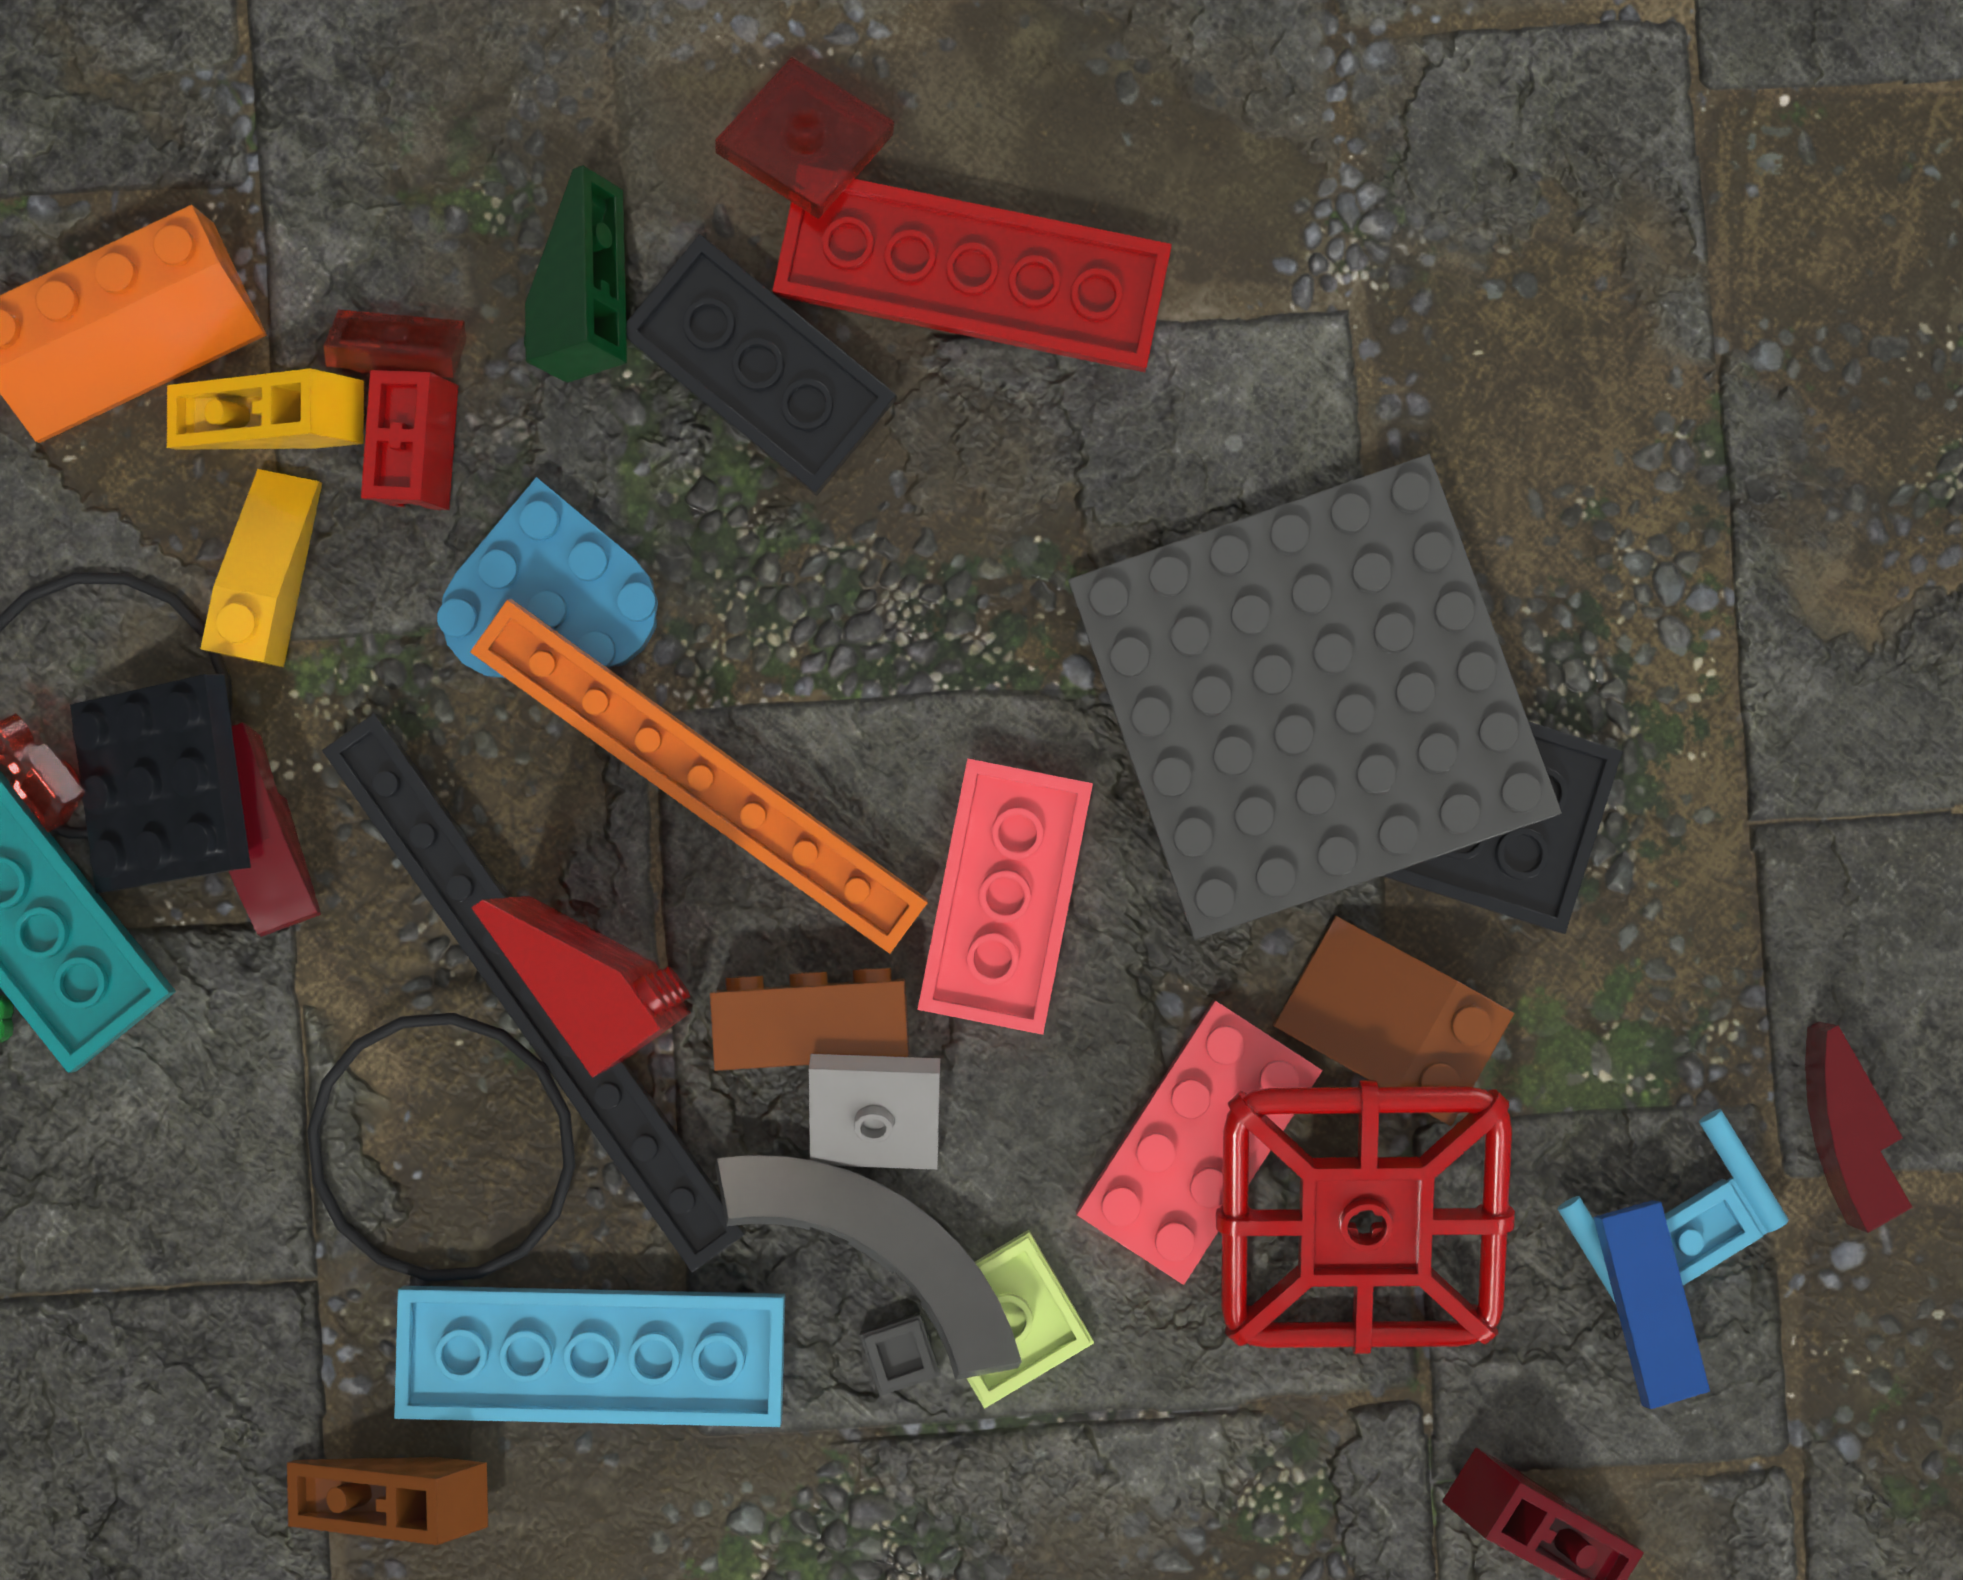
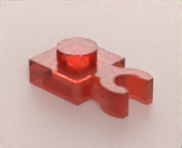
(39, 777)

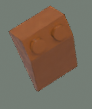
(1391, 1014)

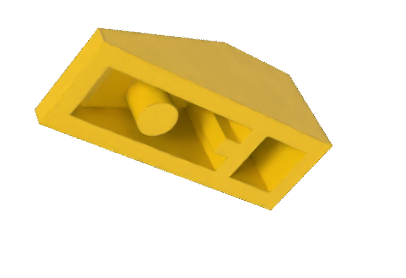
(267, 412)
(263, 570)

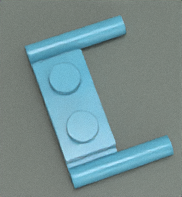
(1709, 1223)

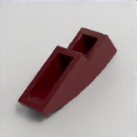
(278, 884)
(1851, 1131)

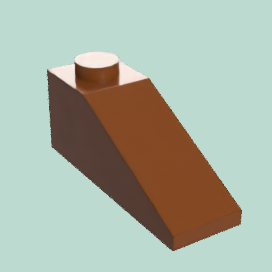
(389, 1497)

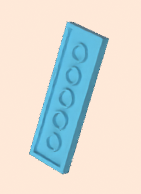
(589, 1356)

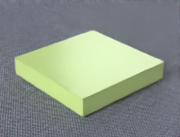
(1037, 1311)

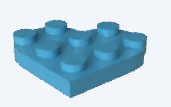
(560, 573)

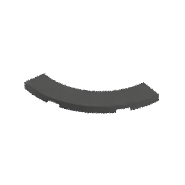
(891, 1233)

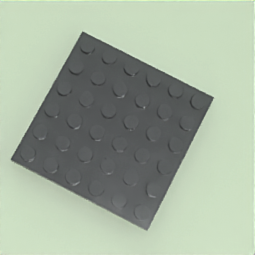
(1313, 697)

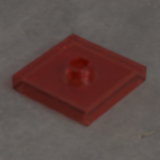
(804, 137)

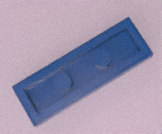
(1651, 1304)

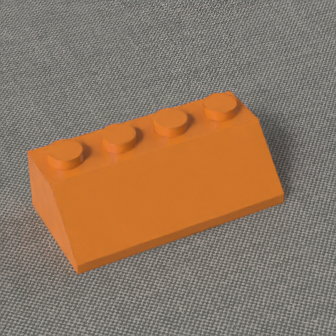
(121, 323)

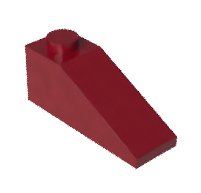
(1537, 1523)

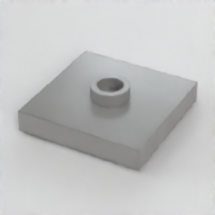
(874, 1111)

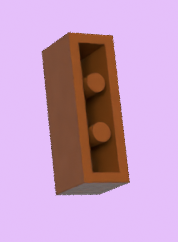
(810, 1016)

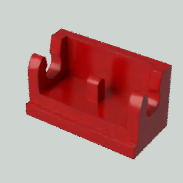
(409, 439)

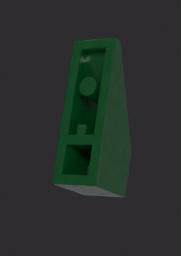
(579, 287)

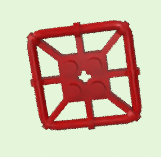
(1341, 1187)

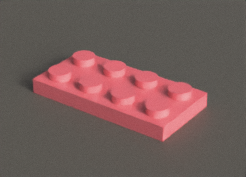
(1005, 896)
(1168, 1169)

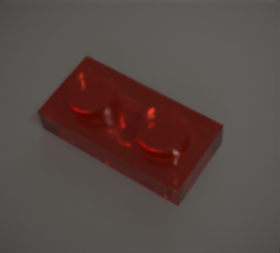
(394, 343)

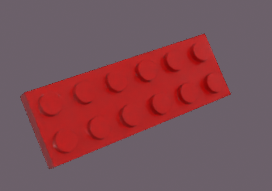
(977, 272)

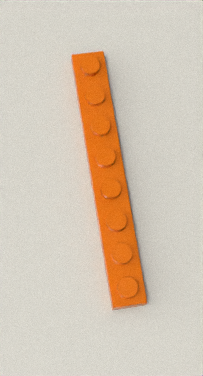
(699, 775)

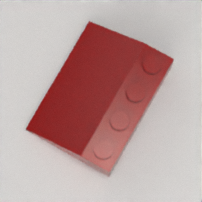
(590, 986)

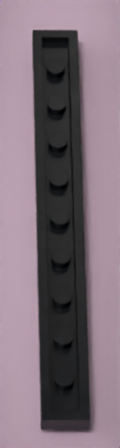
(453, 882)

